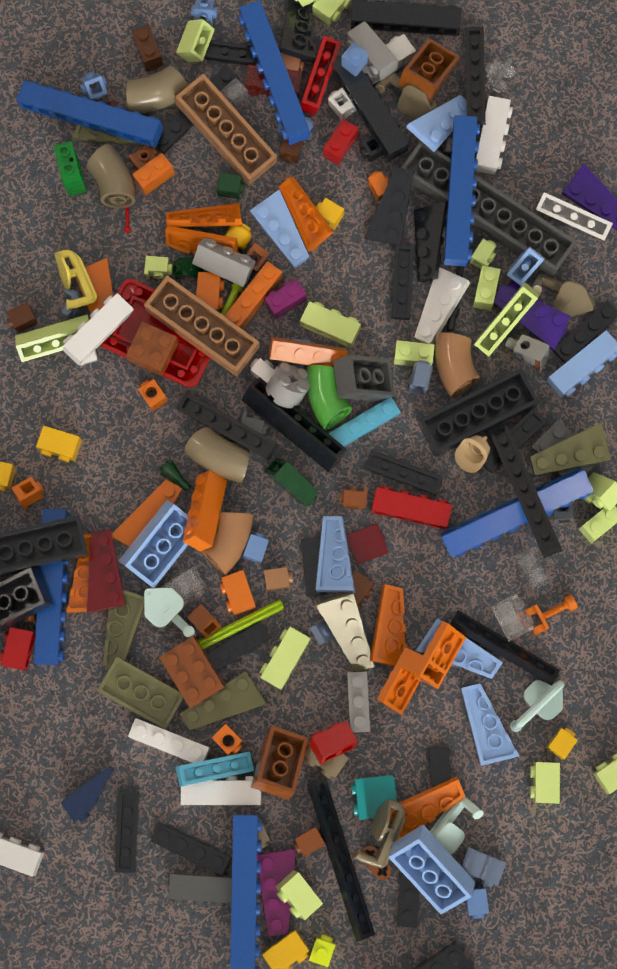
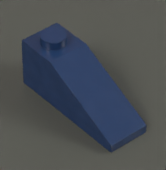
(85, 798)

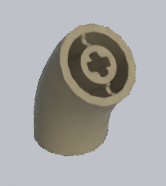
(155, 90)
(112, 177)
(218, 454)

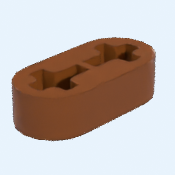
(374, 870)

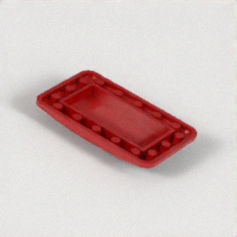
(186, 362)

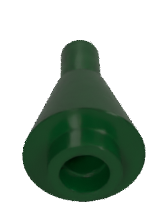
(172, 473)

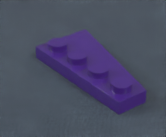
(592, 195)
(540, 319)

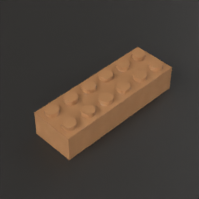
(225, 129)
(201, 326)

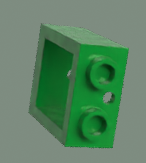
(70, 168)

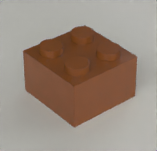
(152, 348)

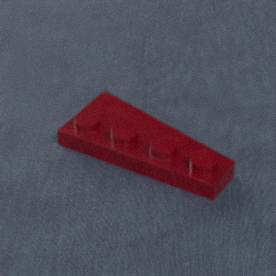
(104, 583)

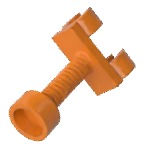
(569, 603)

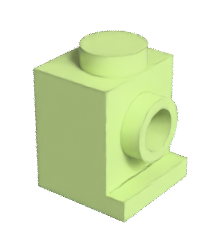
(484, 253)
(157, 267)

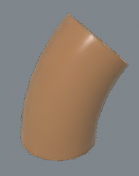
(455, 363)
(229, 540)

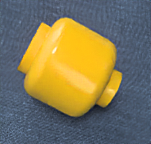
(242, 233)

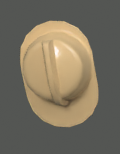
(472, 453)

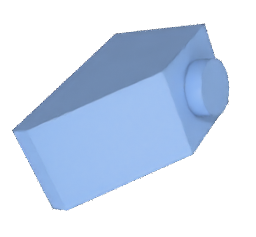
(524, 265)

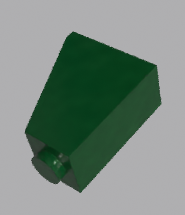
(292, 481)

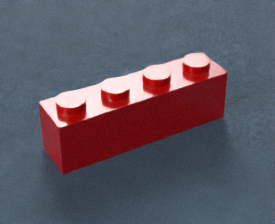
(319, 75)
(411, 508)

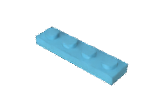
(366, 422)
(214, 769)

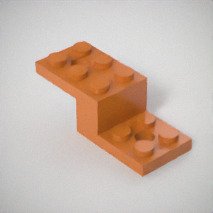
(428, 668)

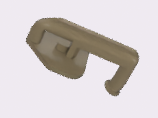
(412, 101)
(571, 296)
(379, 827)

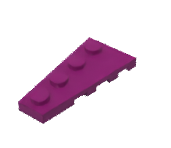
(274, 869)

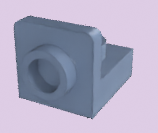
(72, 295)
(322, 632)

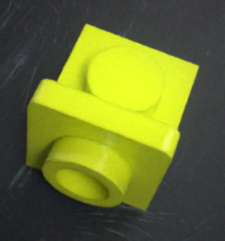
(322, 950)

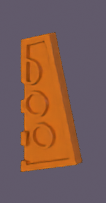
(207, 216)
(188, 240)
(79, 589)

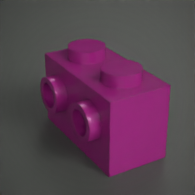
(285, 299)

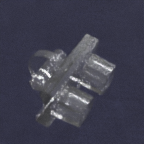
(496, 72)

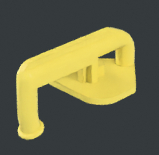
(80, 273)

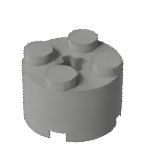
(288, 385)

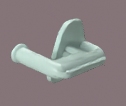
(163, 606)
(543, 700)
(448, 833)

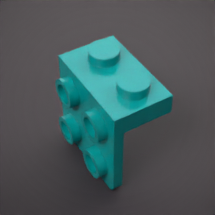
(371, 794)

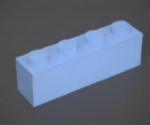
(583, 364)

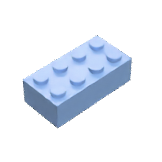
(157, 545)
(432, 869)

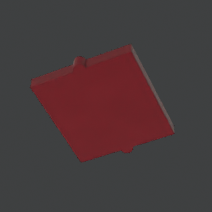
(367, 544)

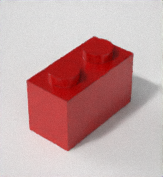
(340, 142)
(17, 649)
(332, 742)

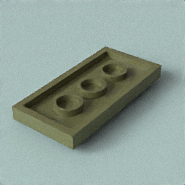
(140, 692)

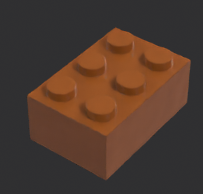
(429, 68)
(192, 671)
(279, 762)

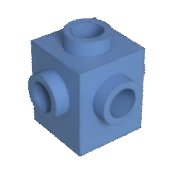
(204, 10)
(98, 90)

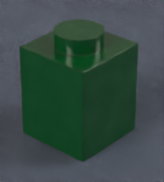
(230, 185)

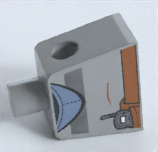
(529, 351)

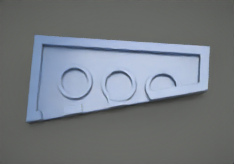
(438, 123)
(279, 226)
(334, 563)
(469, 656)
(488, 733)

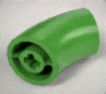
(324, 397)

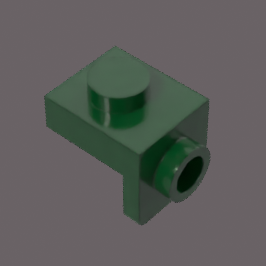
(184, 268)

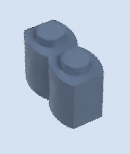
(420, 378)
(483, 866)

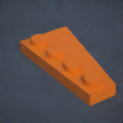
(307, 218)
(101, 281)
(137, 521)
(390, 627)
(428, 804)

